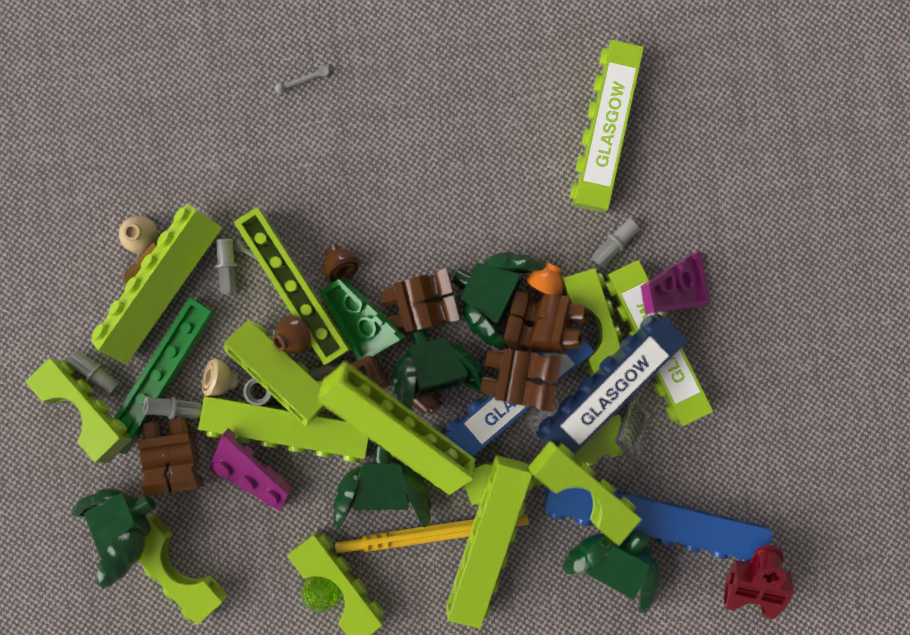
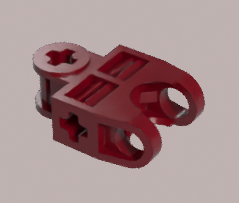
(759, 582)

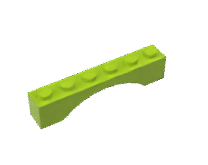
(599, 445)

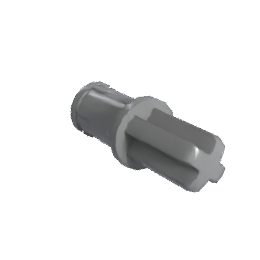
(615, 242)
(226, 266)
(93, 372)
(171, 407)

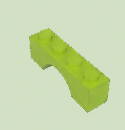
(587, 290)
(101, 434)
(609, 514)
(317, 558)
(194, 595)

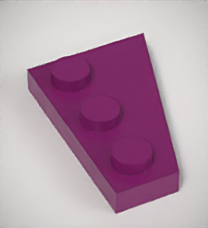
(677, 287)
(243, 470)

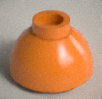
(547, 280)

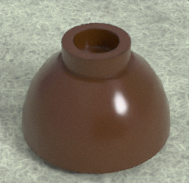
(340, 263)
(292, 335)

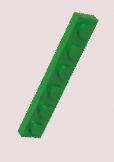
(164, 366)

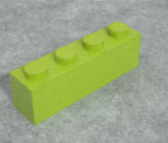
(275, 371)

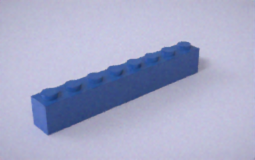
(670, 523)

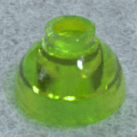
(319, 594)

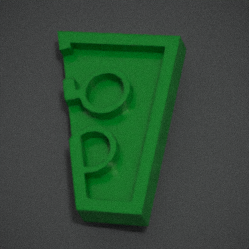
(359, 320)

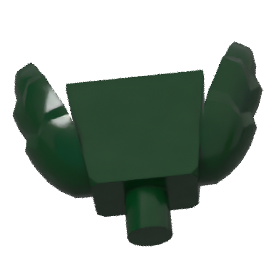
(491, 291)
(434, 368)
(382, 487)
(118, 530)
(619, 567)

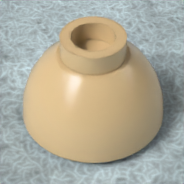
(138, 233)
(218, 378)

